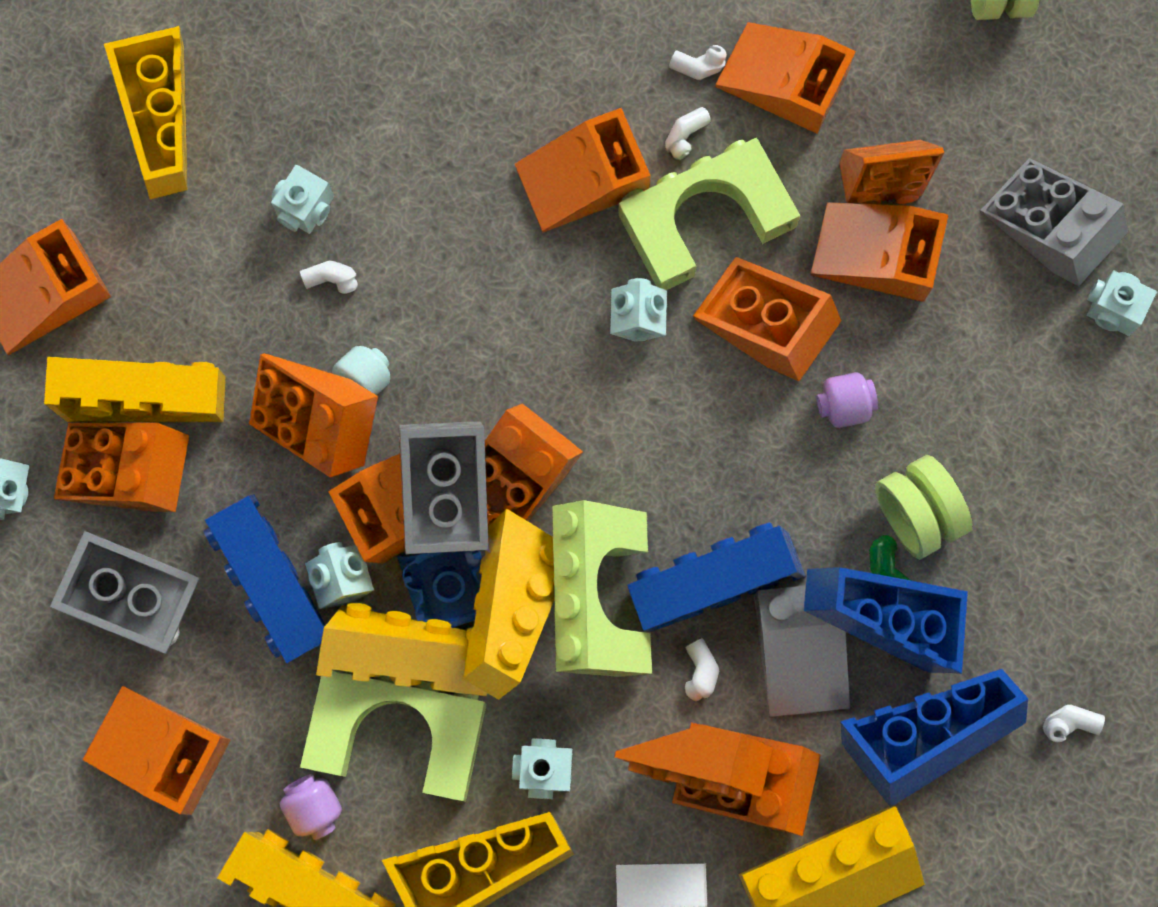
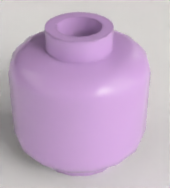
(847, 400)
(310, 807)

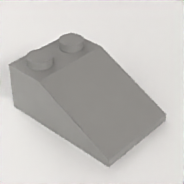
(444, 487)
(125, 592)
(799, 655)

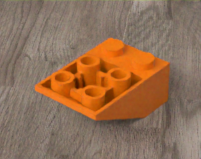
(787, 73)
(583, 171)
(889, 171)
(880, 247)
(45, 286)
(313, 414)
(524, 463)
(122, 465)
(374, 510)
(156, 751)
(703, 761)
(784, 795)

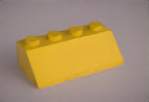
(846, 868)

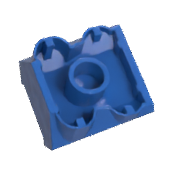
(443, 584)

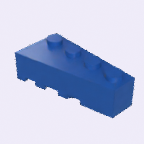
(715, 577)
(266, 578)
(894, 614)
(935, 733)

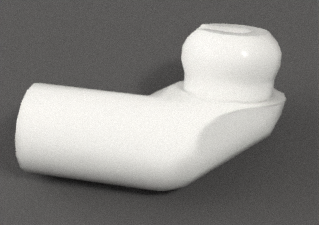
(699, 67)
(682, 128)
(333, 272)
(706, 671)
(1070, 718)

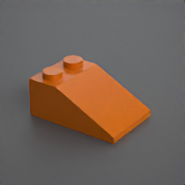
(770, 317)

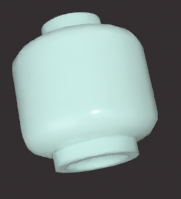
(365, 368)

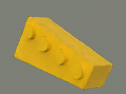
(149, 85)
(134, 391)
(510, 604)
(395, 647)
(479, 865)
(291, 880)

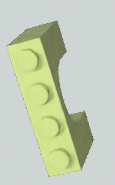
(739, 173)
(583, 634)
(345, 702)

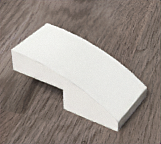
(661, 885)

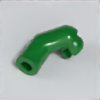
(883, 557)

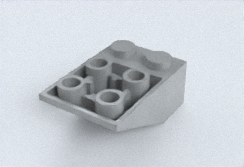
(1058, 220)

